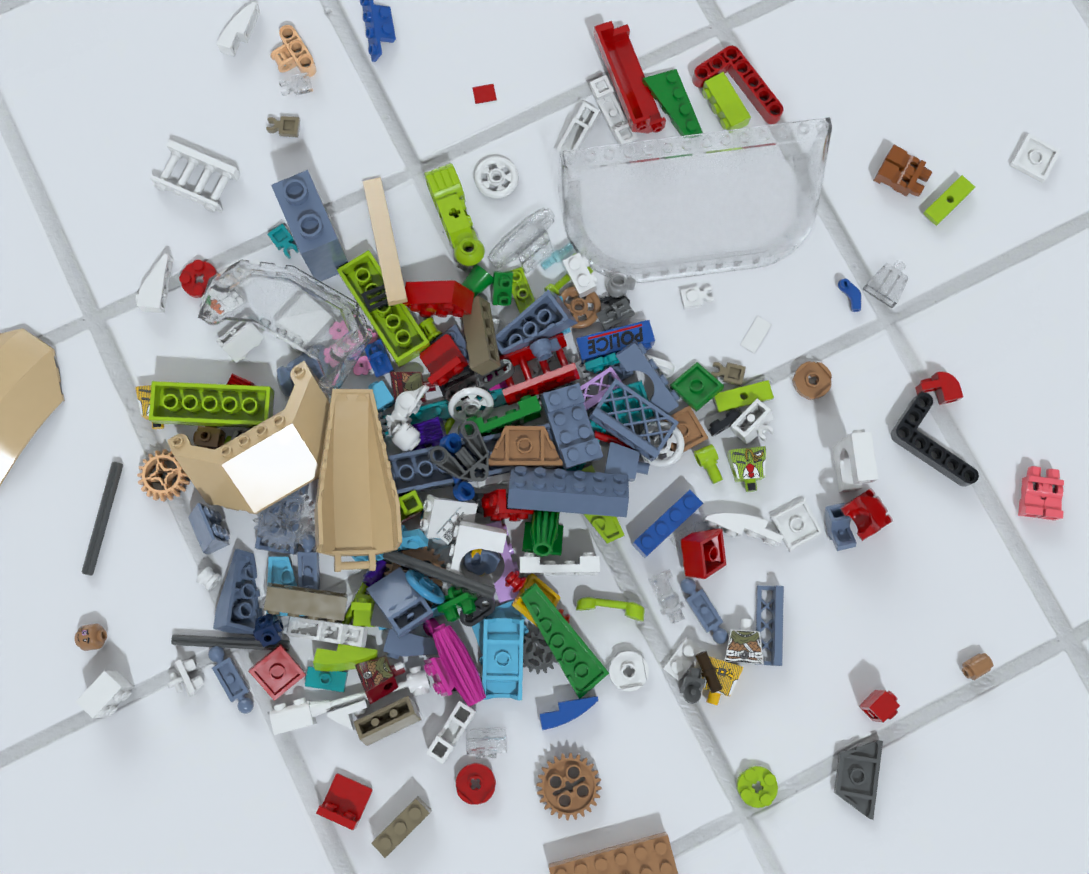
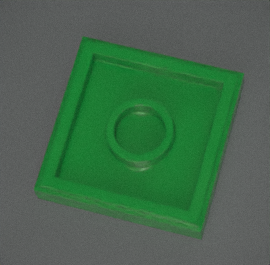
(697, 386)

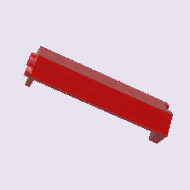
(627, 78)

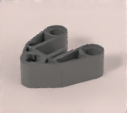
(476, 446)

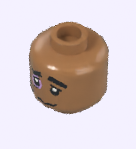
(90, 637)

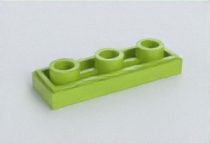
(955, 194)
(519, 286)
(731, 398)

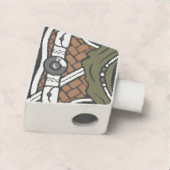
(745, 645)

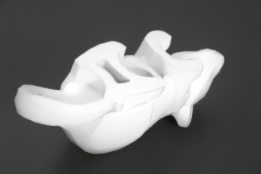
(405, 405)

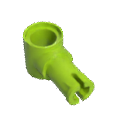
(707, 458)

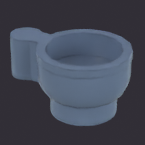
(543, 348)

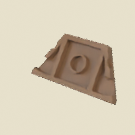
(524, 448)

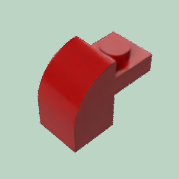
(945, 386)

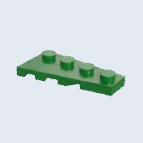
(674, 101)

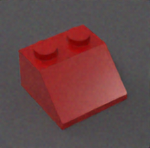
(703, 553)

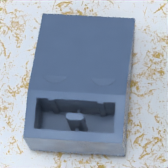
(208, 528)
(400, 603)

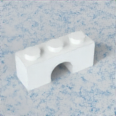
(451, 732)

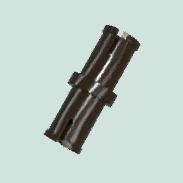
(708, 671)

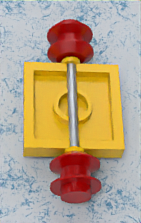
(522, 584)

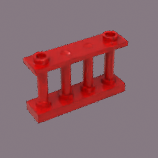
(541, 383)

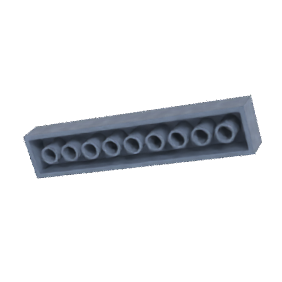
(416, 472)

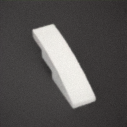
(327, 631)

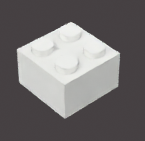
(105, 694)

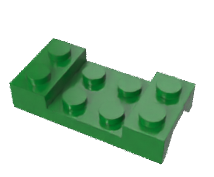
(528, 410)

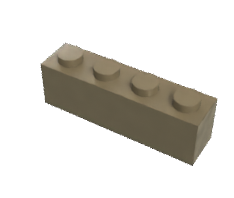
(481, 338)
(305, 602)

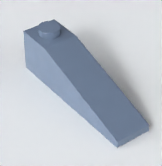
(408, 645)

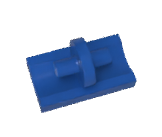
(378, 358)

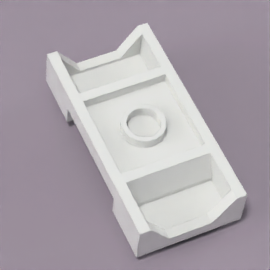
(587, 565)

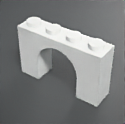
(855, 461)
(471, 537)

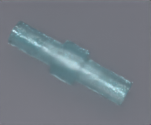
(557, 256)

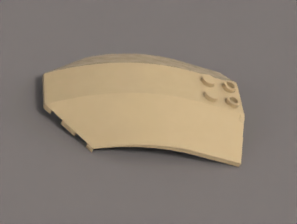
(27, 392)

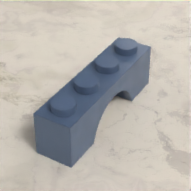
(634, 359)

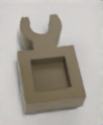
(286, 126)
(731, 373)

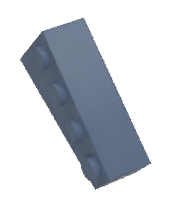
(540, 320)

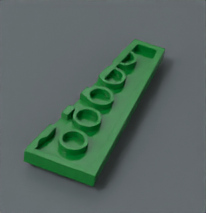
(572, 654)

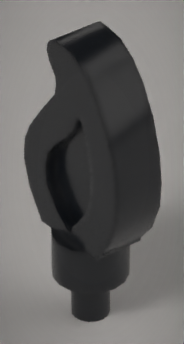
(611, 300)

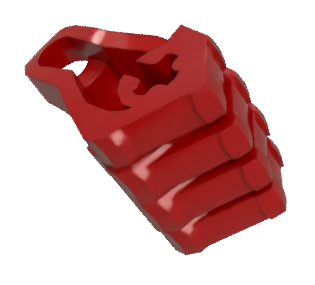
(867, 514)

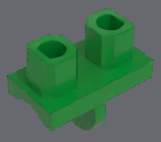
(502, 288)
(458, 599)

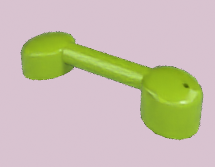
(632, 610)

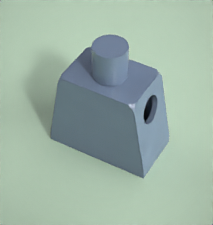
(624, 461)

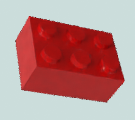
(439, 298)

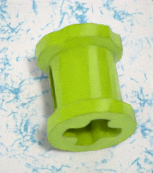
(430, 329)

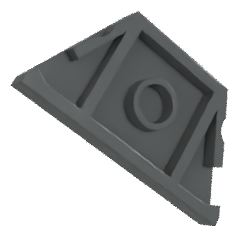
(859, 776)

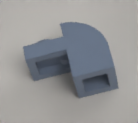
(839, 527)

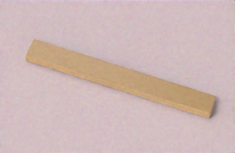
(385, 242)

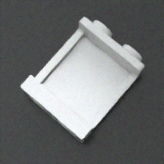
(440, 510)

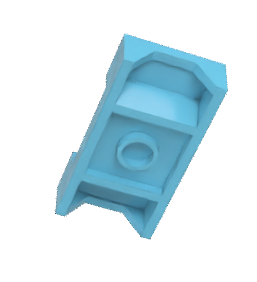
(503, 657)

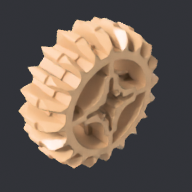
(148, 478)

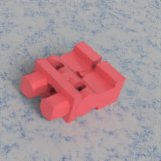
(1041, 495)

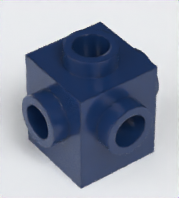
(268, 629)

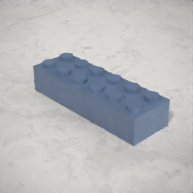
(568, 491)

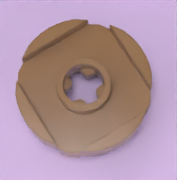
(809, 390)

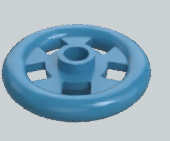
(425, 586)

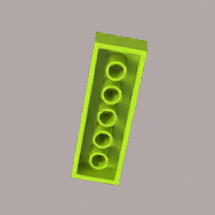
(392, 323)
(210, 404)

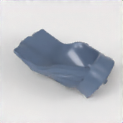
(283, 373)

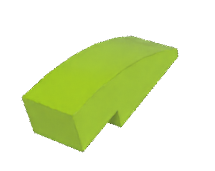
(343, 659)

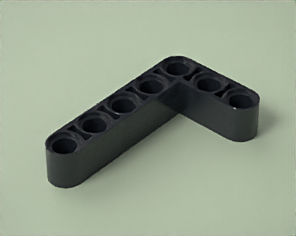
(928, 445)

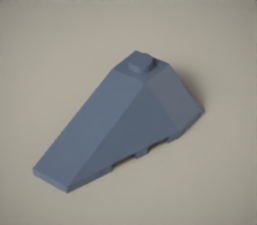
(239, 597)

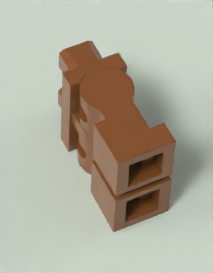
(902, 172)

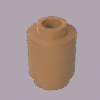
(977, 666)

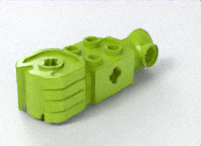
(450, 204)

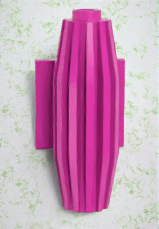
(454, 667)

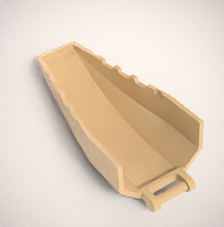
(356, 490)

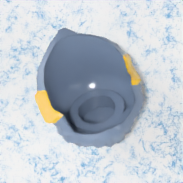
(481, 561)

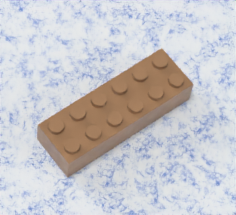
(639, 856)

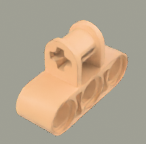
(288, 54)

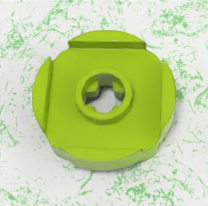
(767, 781)

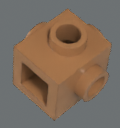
(209, 437)

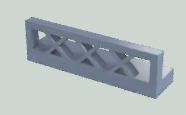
(777, 622)

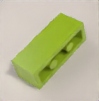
(725, 102)

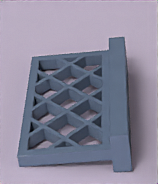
(628, 435)

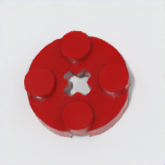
(189, 276)
(487, 782)

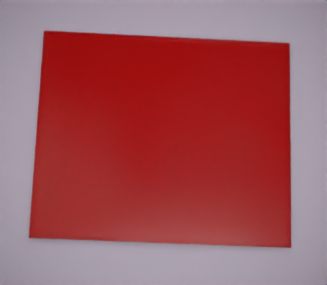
(484, 93)

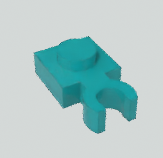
(282, 239)
(600, 364)

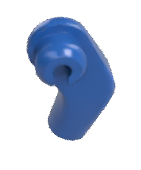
(852, 292)

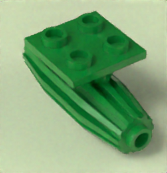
(543, 534)

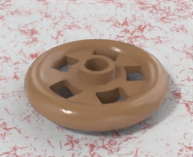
(590, 315)

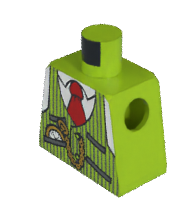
(748, 465)

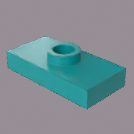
(326, 680)

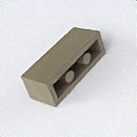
(387, 721)
(401, 827)

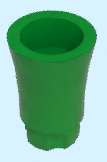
(477, 280)

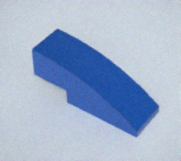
(567, 712)

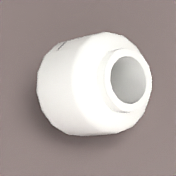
(405, 437)

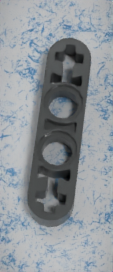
(479, 379)

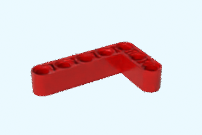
(742, 80)

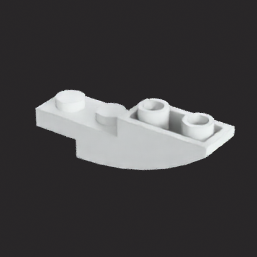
(736, 523)

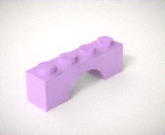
(504, 593)

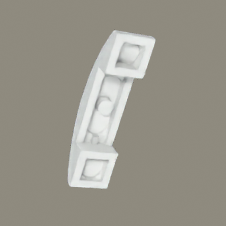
(612, 111)

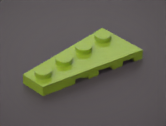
(606, 526)

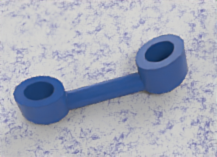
(462, 490)

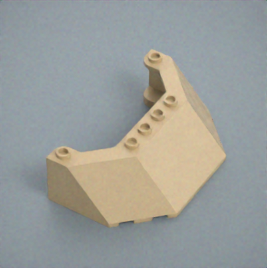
(266, 459)

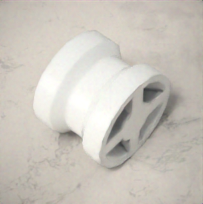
(209, 578)

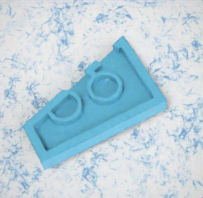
(280, 573)

